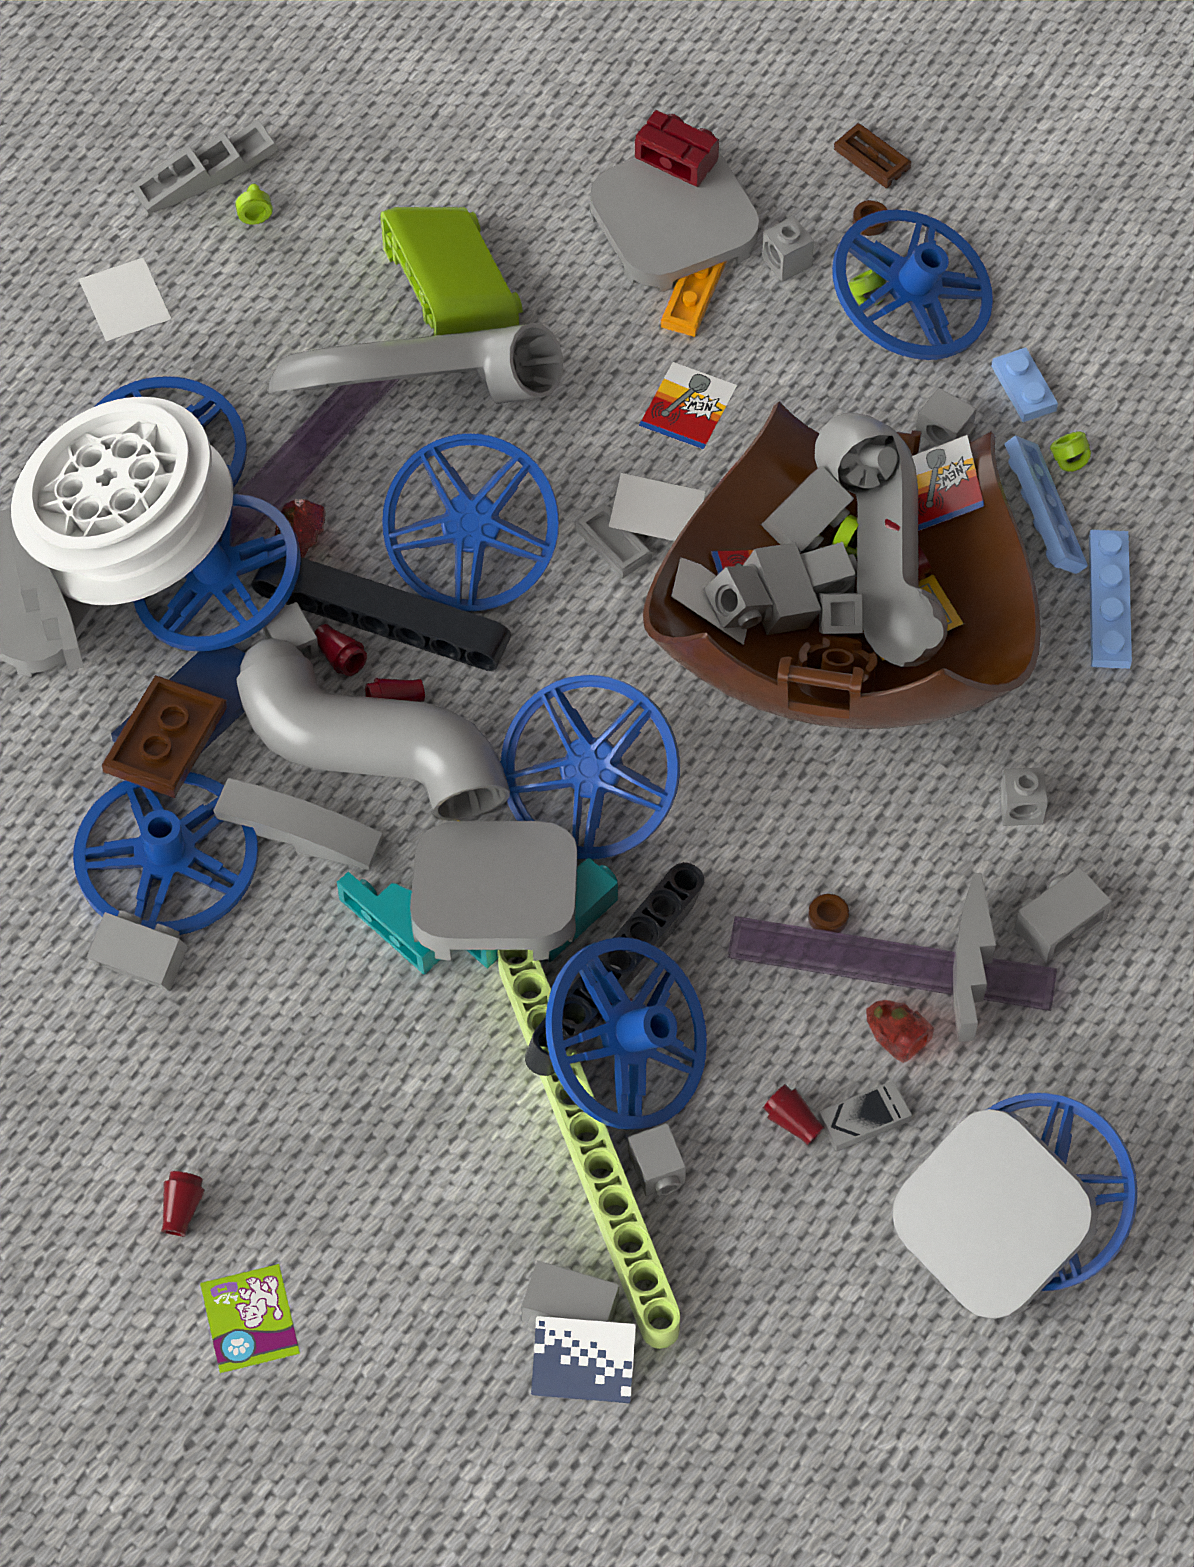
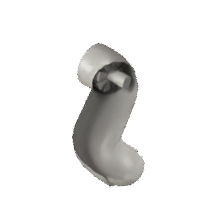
(514, 360)
(877, 466)
(369, 733)

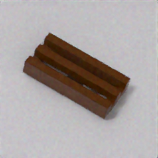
(868, 159)

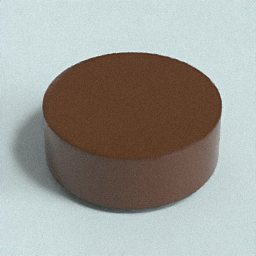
(866, 208)
(828, 913)

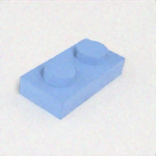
(1024, 384)

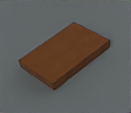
(164, 736)

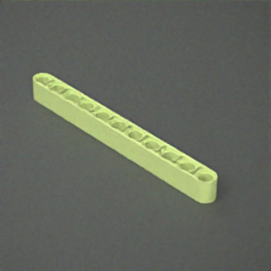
(596, 1155)

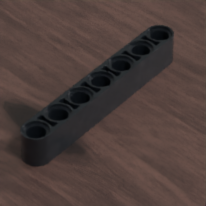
(390, 612)
(642, 925)

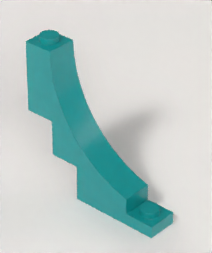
(391, 915)

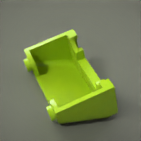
(449, 268)

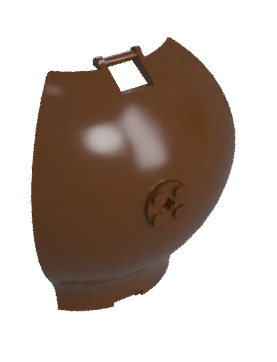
(840, 676)

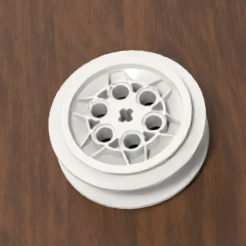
(122, 500)

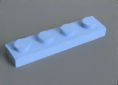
(1049, 513)
(1110, 599)

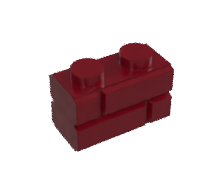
(677, 147)

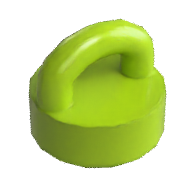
(254, 206)
(865, 283)
(1069, 447)
(847, 533)

